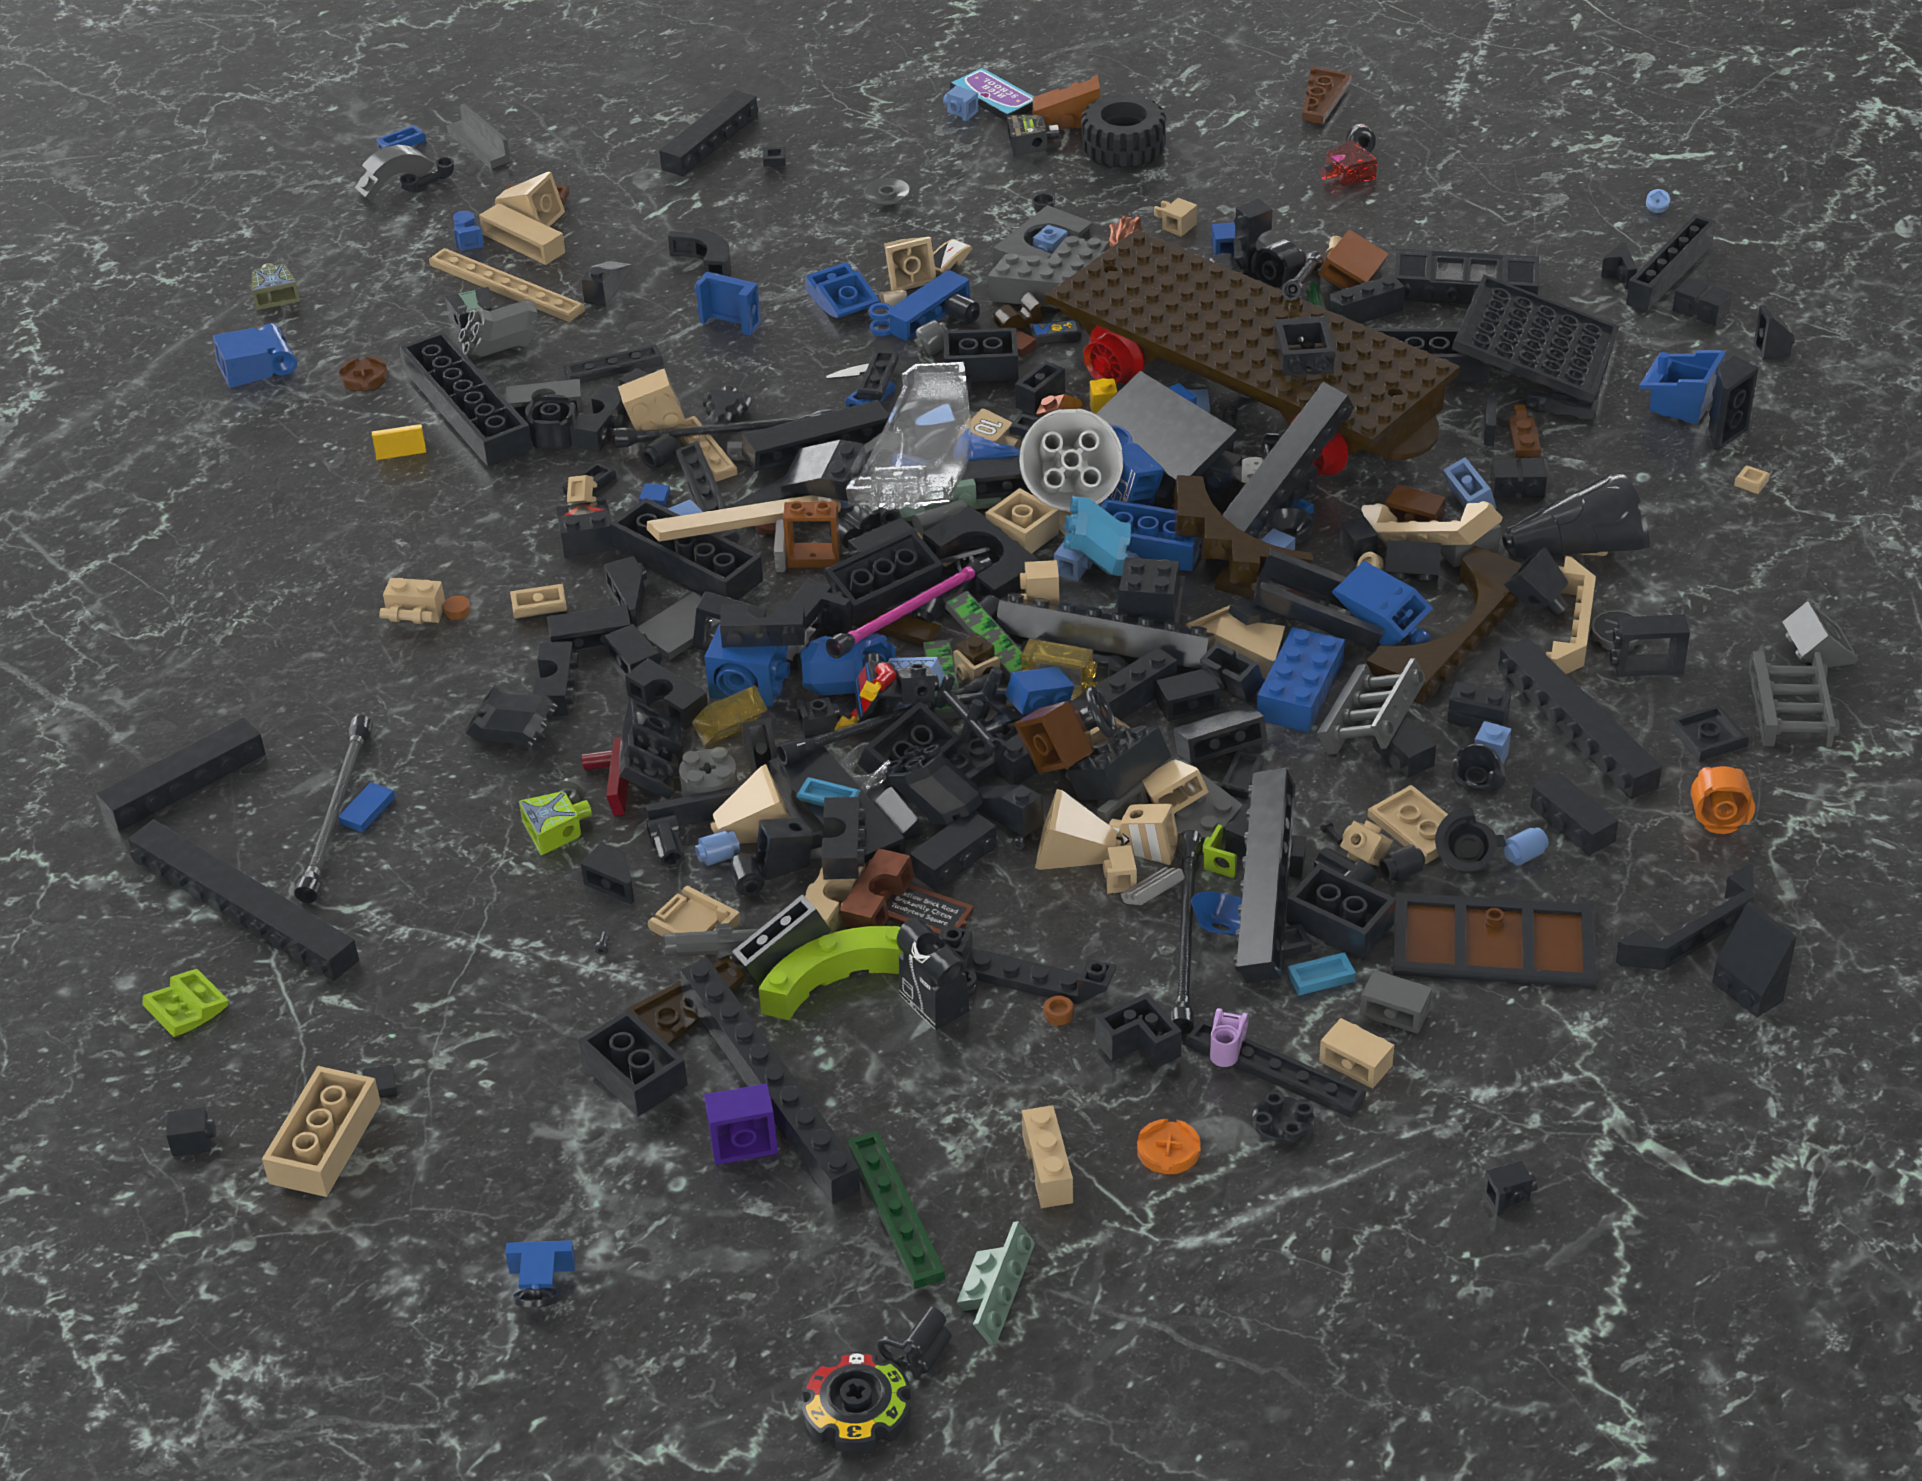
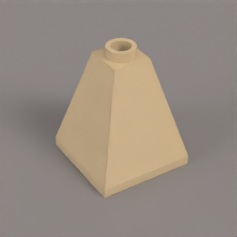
(535, 199)
(910, 262)
(752, 802)
(1073, 836)

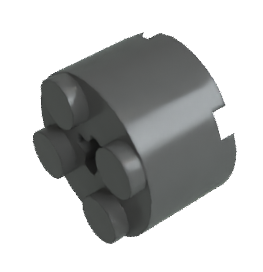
(707, 771)

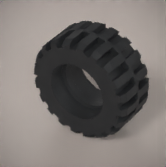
(1123, 130)

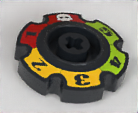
(856, 1402)

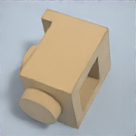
(1120, 869)

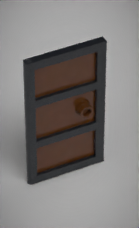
(1494, 940)

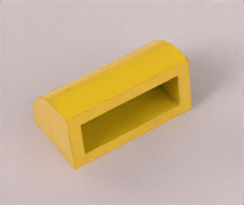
(398, 441)

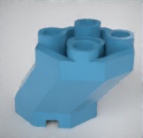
(1097, 535)

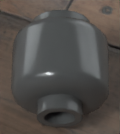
(930, 337)

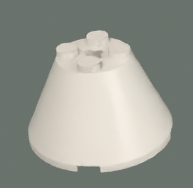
(1072, 439)

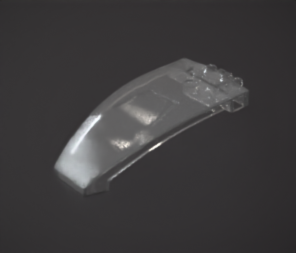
(921, 444)

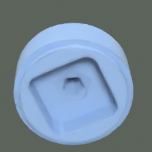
(1658, 201)

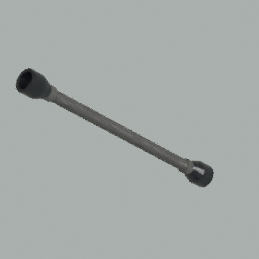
(309, 884)

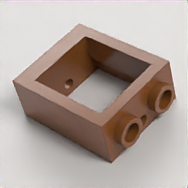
(801, 554)

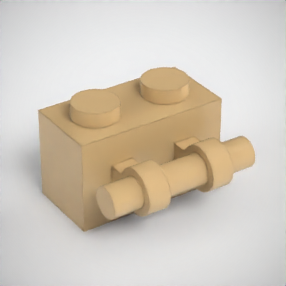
(413, 600)

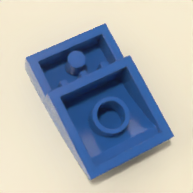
(840, 290)

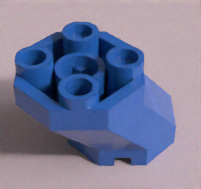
(837, 676)

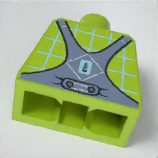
(553, 820)

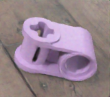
(1227, 1037)

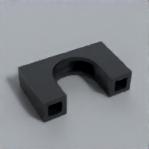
(972, 531)

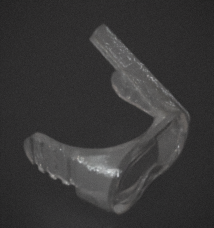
(865, 782)

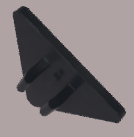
(958, 558)

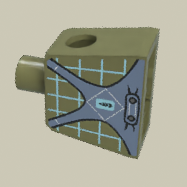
(273, 286)

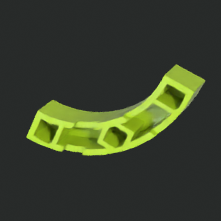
(825, 962)

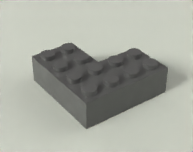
(1023, 274)

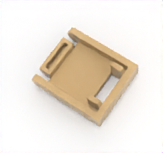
(692, 913)

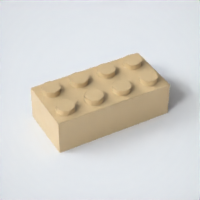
(321, 1131)

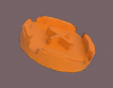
(1168, 1146)

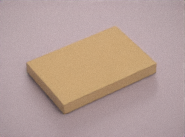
(1410, 820)

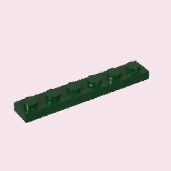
(896, 1210)

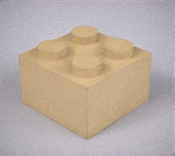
(652, 402)
(1025, 519)

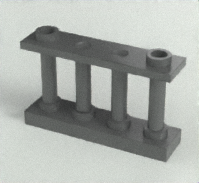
(1360, 692)
(1768, 708)

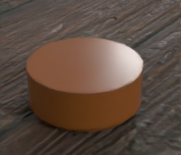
(456, 607)
(1058, 1010)

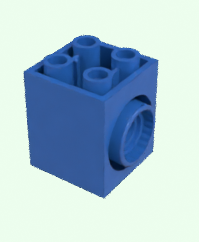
(740, 668)

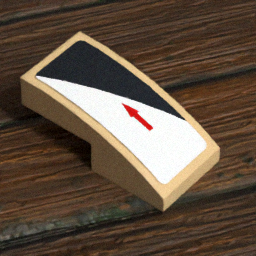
(949, 254)

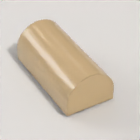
(538, 601)

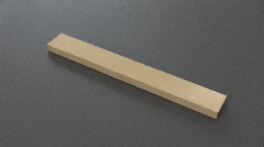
(506, 284)
(724, 519)

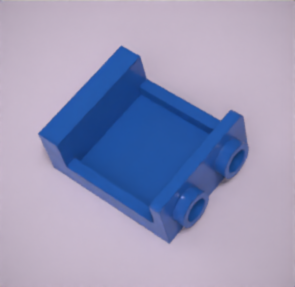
(728, 300)

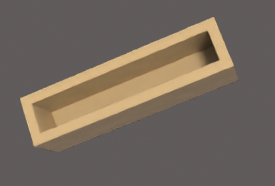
(522, 233)

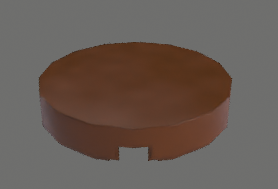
(363, 374)

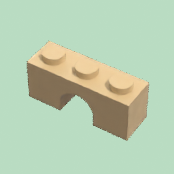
(826, 893)
(1049, 1156)

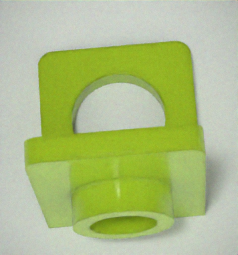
(1212, 850)

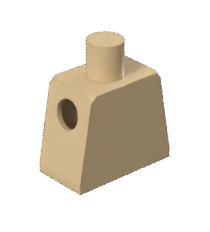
(1175, 785)

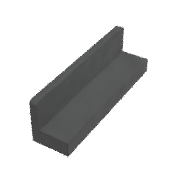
(480, 138)

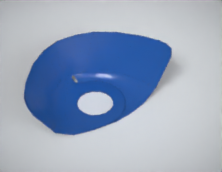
(1222, 907)

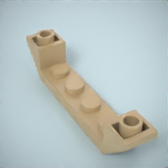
(1475, 522)
(1580, 583)

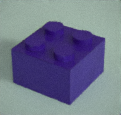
(741, 1123)

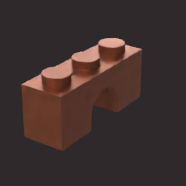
(884, 874)

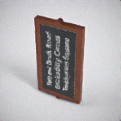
(929, 907)

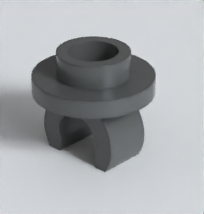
(574, 789)

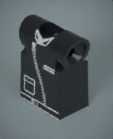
(931, 975)

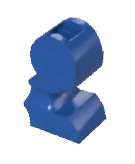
(466, 232)

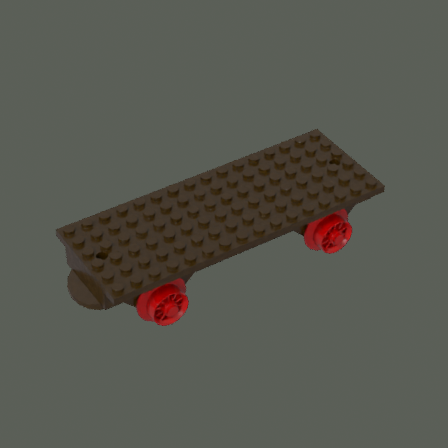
(1177, 306)

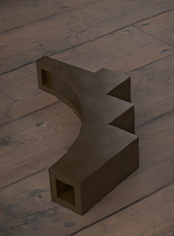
(1220, 538)

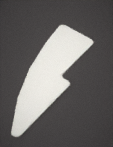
(849, 371)

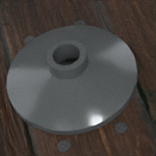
(887, 191)

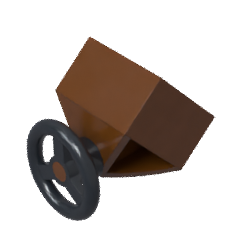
(1061, 732)

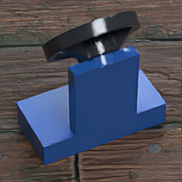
(536, 1267)

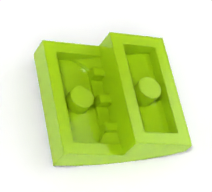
(185, 1003)

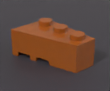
(1067, 105)

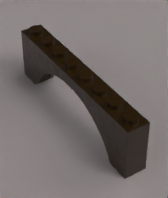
(1485, 577)

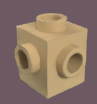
(1365, 842)

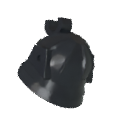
(1465, 842)

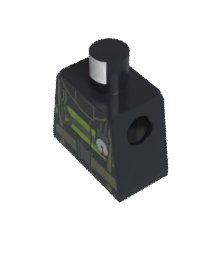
(1029, 134)

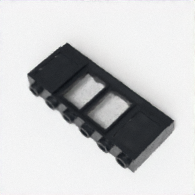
(1456, 275)

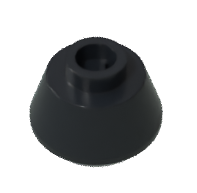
(931, 610)

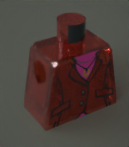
(1349, 164)

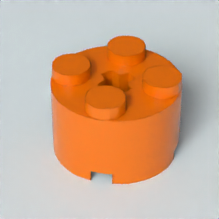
(1722, 799)

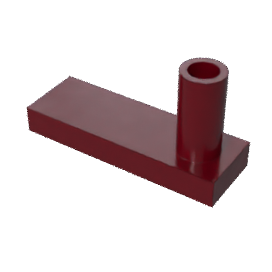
(617, 786)

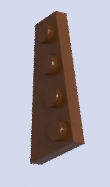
(1323, 93)

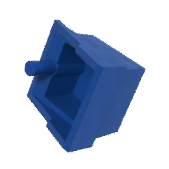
(1683, 383)

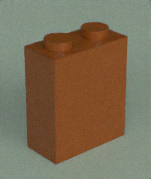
(1353, 261)

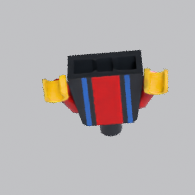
(875, 691)

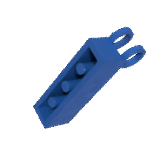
(919, 307)

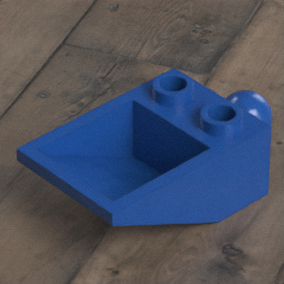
(1385, 603)

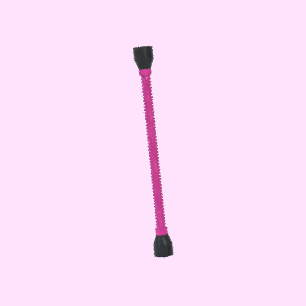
(843, 642)

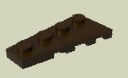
(669, 1011)

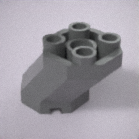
(498, 330)

